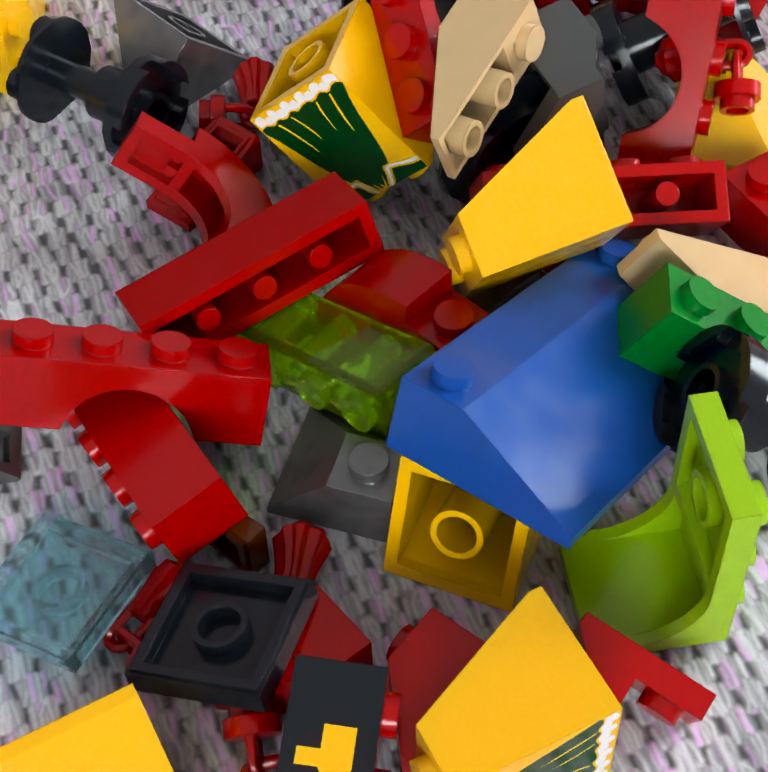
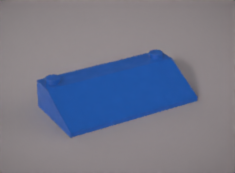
(538, 403)

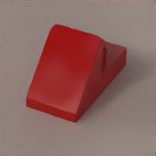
(625, 664)

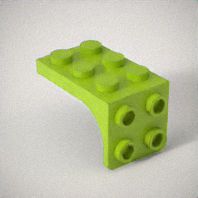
(684, 561)

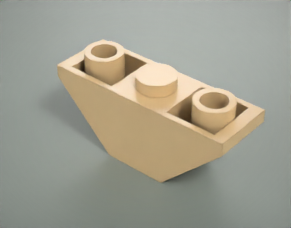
(726, 268)

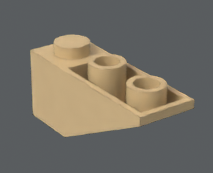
(478, 64)

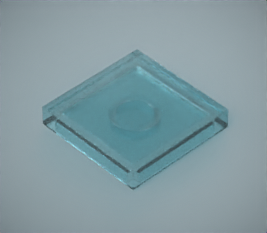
(67, 589)

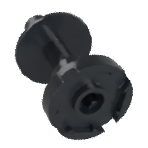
(635, 40)
(58, 70)
(720, 362)

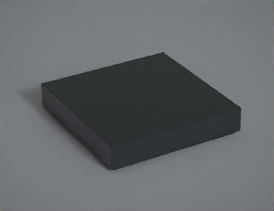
(223, 636)

